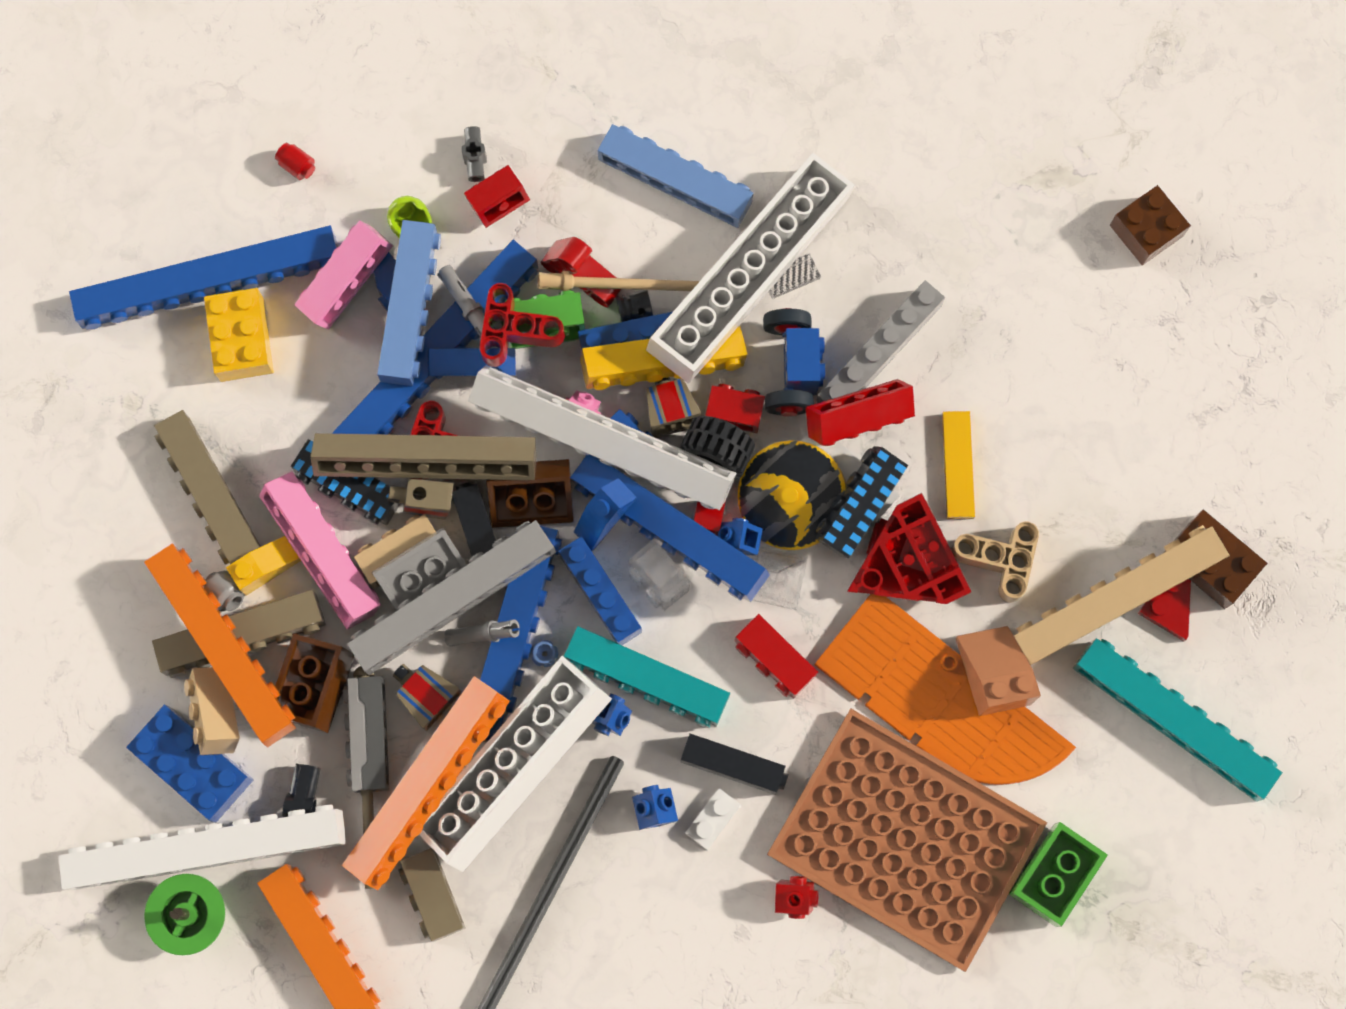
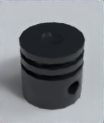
(634, 306)

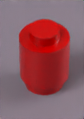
(295, 161)

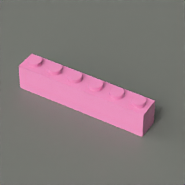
(320, 550)

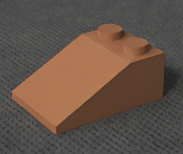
(997, 671)

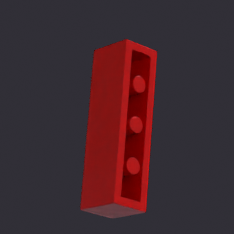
(860, 412)

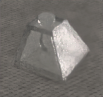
(785, 577)

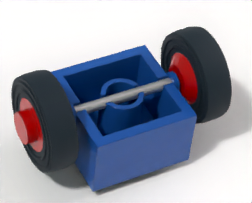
(801, 361)

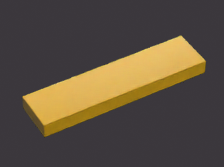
(958, 465)

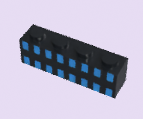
(355, 492)
(860, 501)

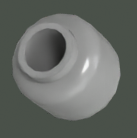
(225, 590)

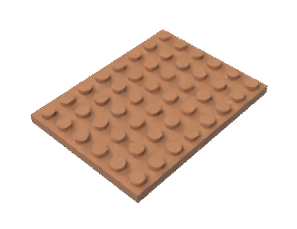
(907, 839)

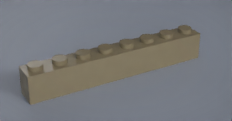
(424, 456)

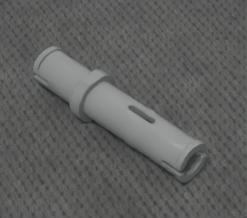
(471, 310)
(491, 631)

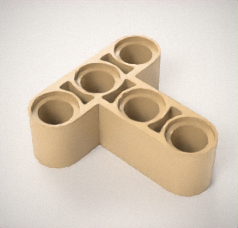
(1005, 552)

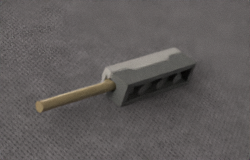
(367, 739)

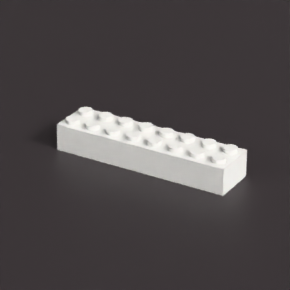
(513, 763)

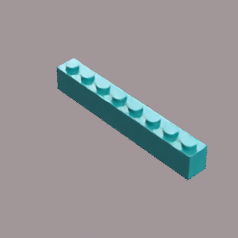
(1178, 720)

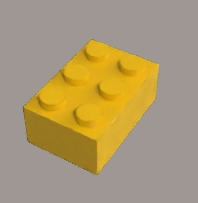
(238, 335)

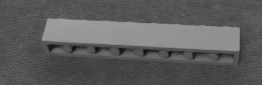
(451, 597)

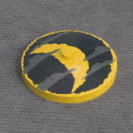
(789, 492)

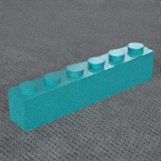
(647, 676)

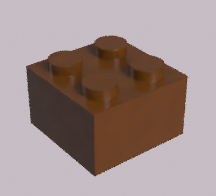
(1150, 225)

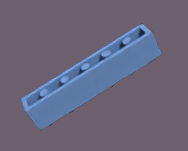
(675, 175)
(408, 303)

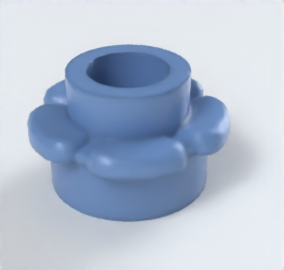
(539, 648)

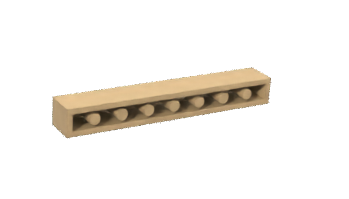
(1121, 595)

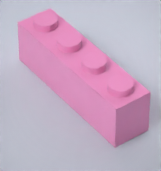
(343, 275)

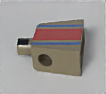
(670, 407)
(435, 498)
(425, 694)

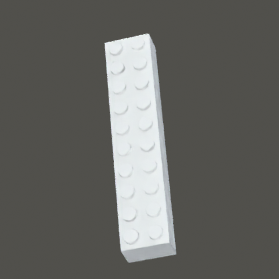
(749, 268)

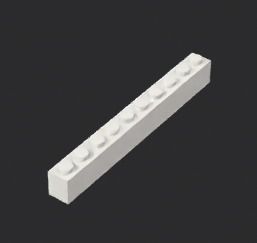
(601, 437)
(202, 849)

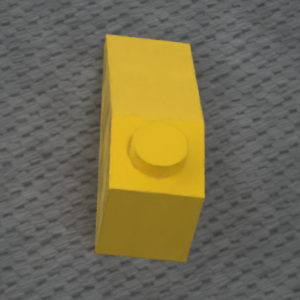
(263, 565)

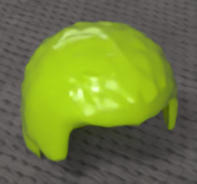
(408, 209)

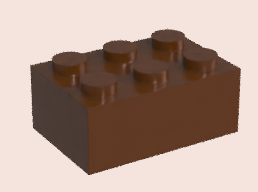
(1232, 575)

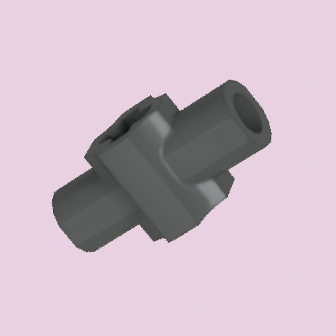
(473, 144)

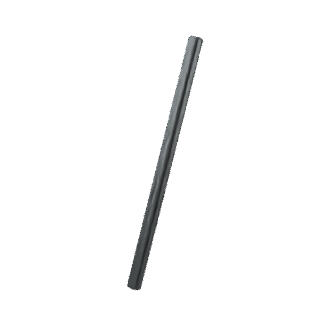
(552, 884)

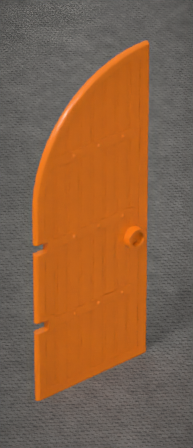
(924, 690)

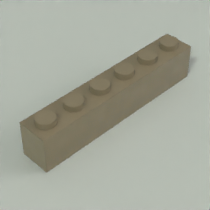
(207, 487)
(257, 627)

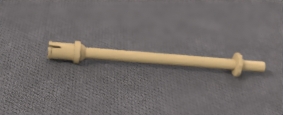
(566, 281)

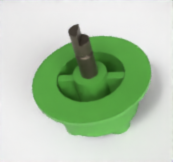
(184, 914)

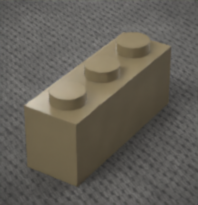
(431, 895)

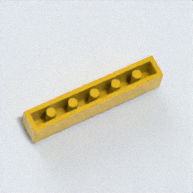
(631, 363)

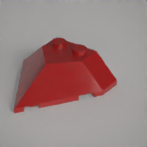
(912, 559)

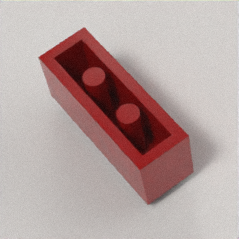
(775, 657)

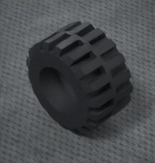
(719, 443)

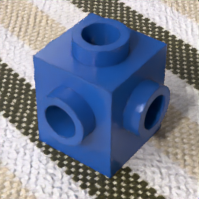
(741, 535)
(613, 717)
(654, 807)

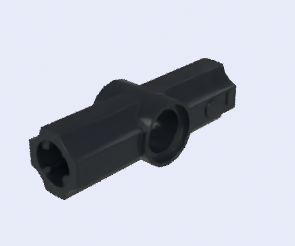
(302, 790)

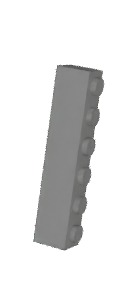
(885, 343)

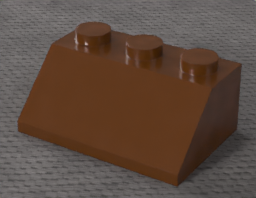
(543, 499)
(313, 680)

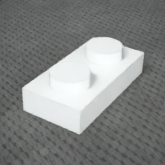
(713, 819)

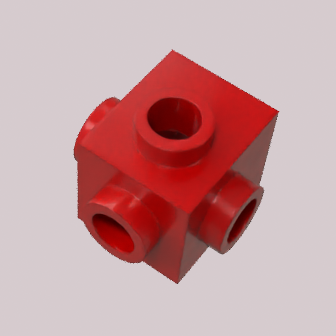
(788, 902)

